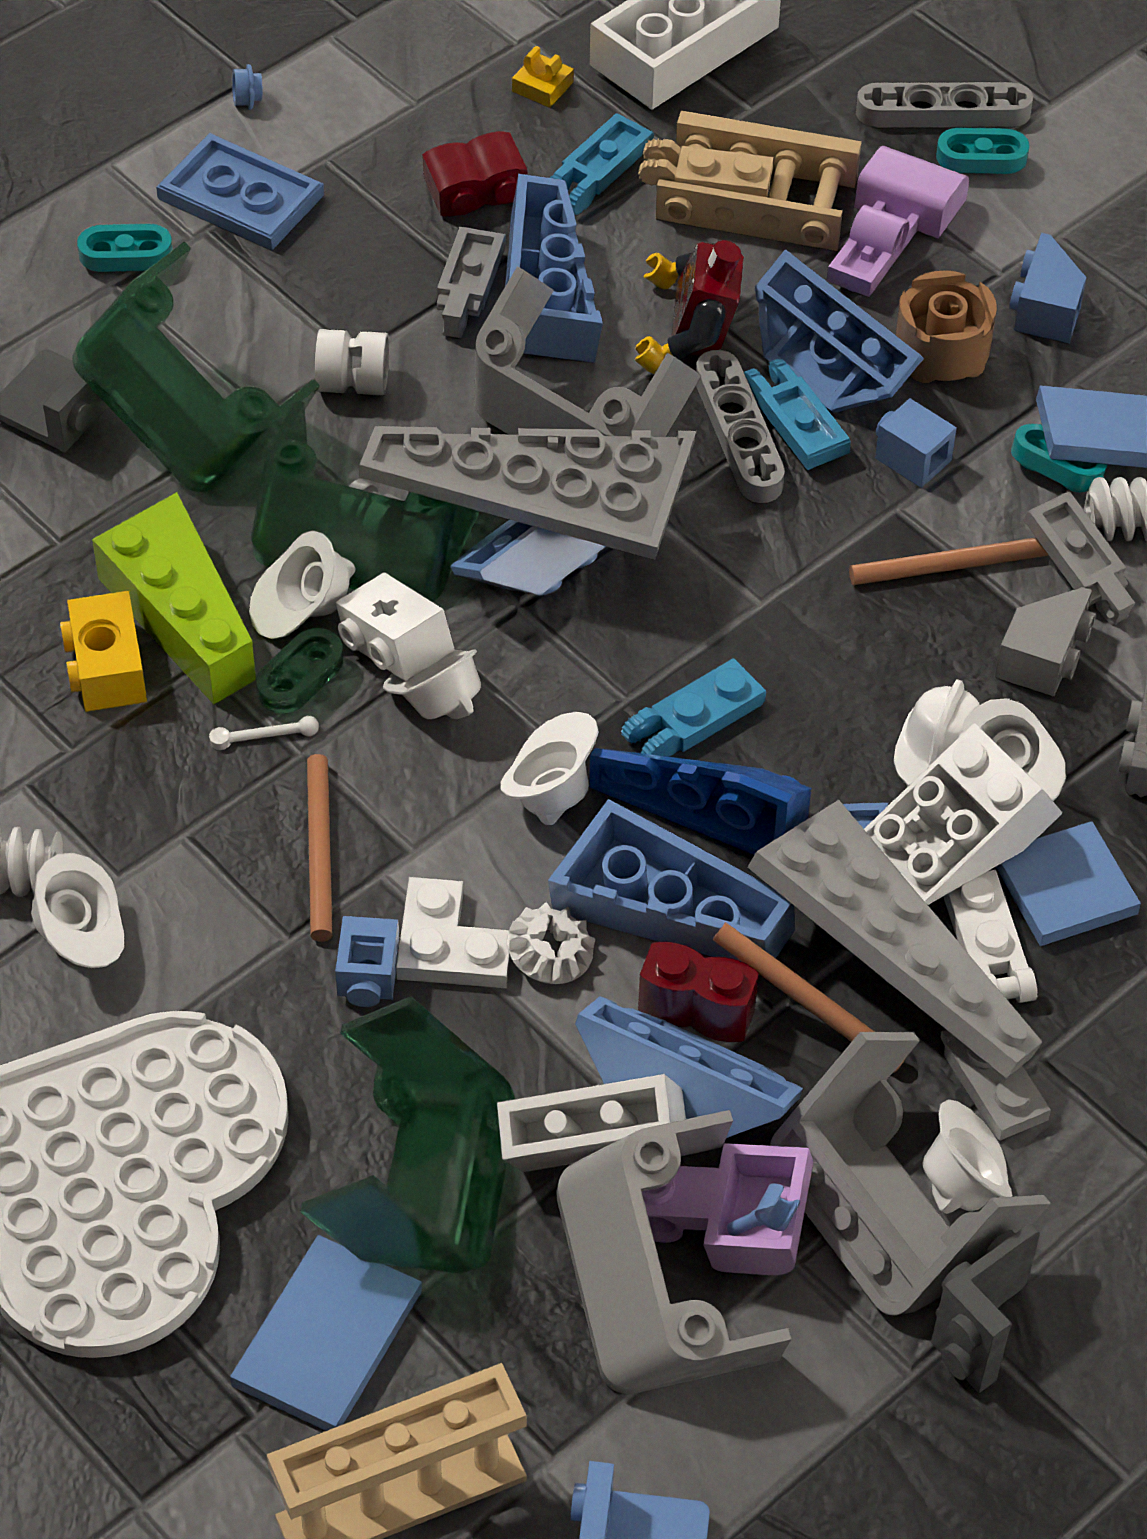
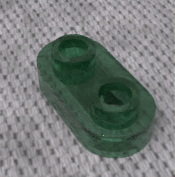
(296, 673)

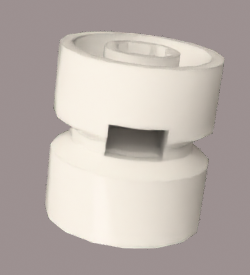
(334, 362)

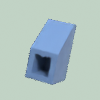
(1051, 292)

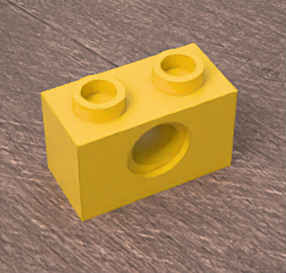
(105, 650)

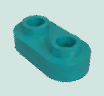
(982, 150)
(123, 246)
(1032, 453)

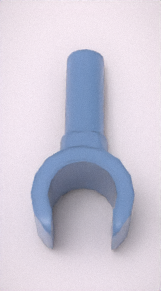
(772, 1212)

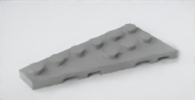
(554, 479)
(868, 906)

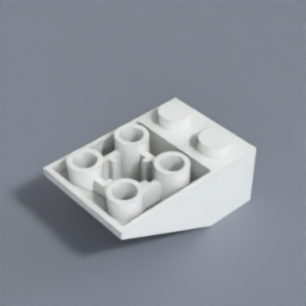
(962, 817)

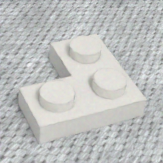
(441, 950)

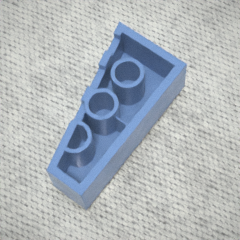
(548, 248)
(664, 888)

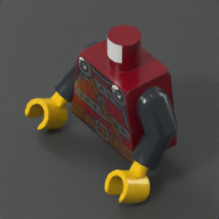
(703, 300)

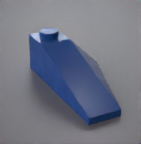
(716, 799)

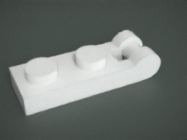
(989, 935)

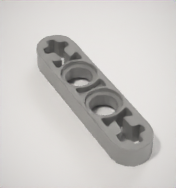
(944, 99)
(738, 425)

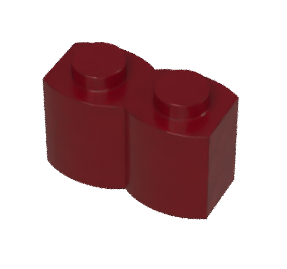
(473, 173)
(699, 992)

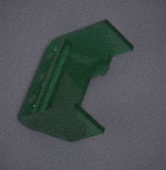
(164, 395)
(375, 532)
(446, 1152)

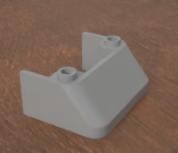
(516, 401)
(866, 1198)
(632, 1325)

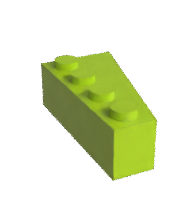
(178, 596)

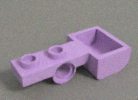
(895, 201)
(716, 1196)

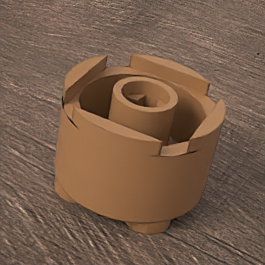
(947, 325)

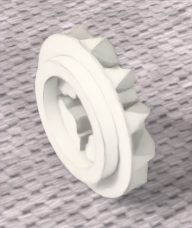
(536, 956)

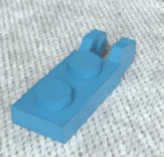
(602, 159)
(798, 415)
(696, 710)

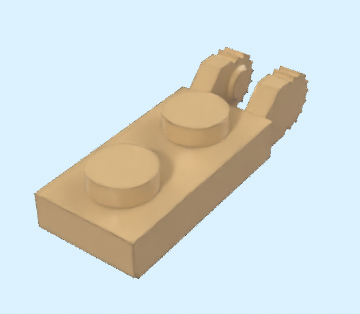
(706, 167)

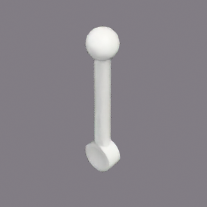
(221, 738)

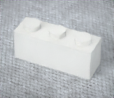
(578, 1122)

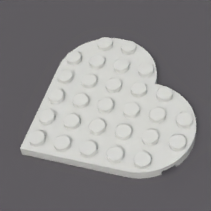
(118, 1172)

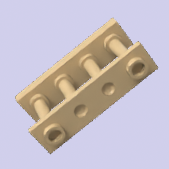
(795, 154)
(402, 1462)

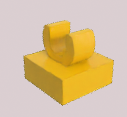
(542, 78)

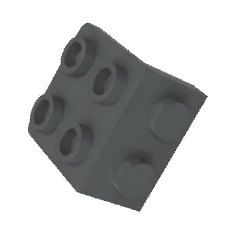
(50, 401)
(968, 1324)

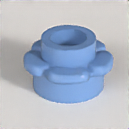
(246, 87)

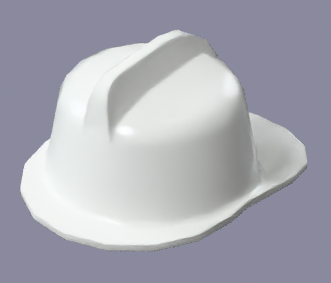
(299, 586)
(442, 687)
(931, 728)
(1023, 740)
(552, 766)
(78, 910)
(965, 1161)

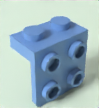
(633, 1515)

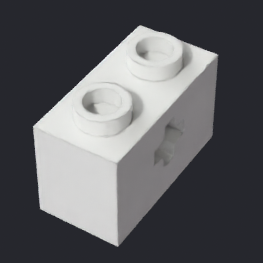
(394, 626)

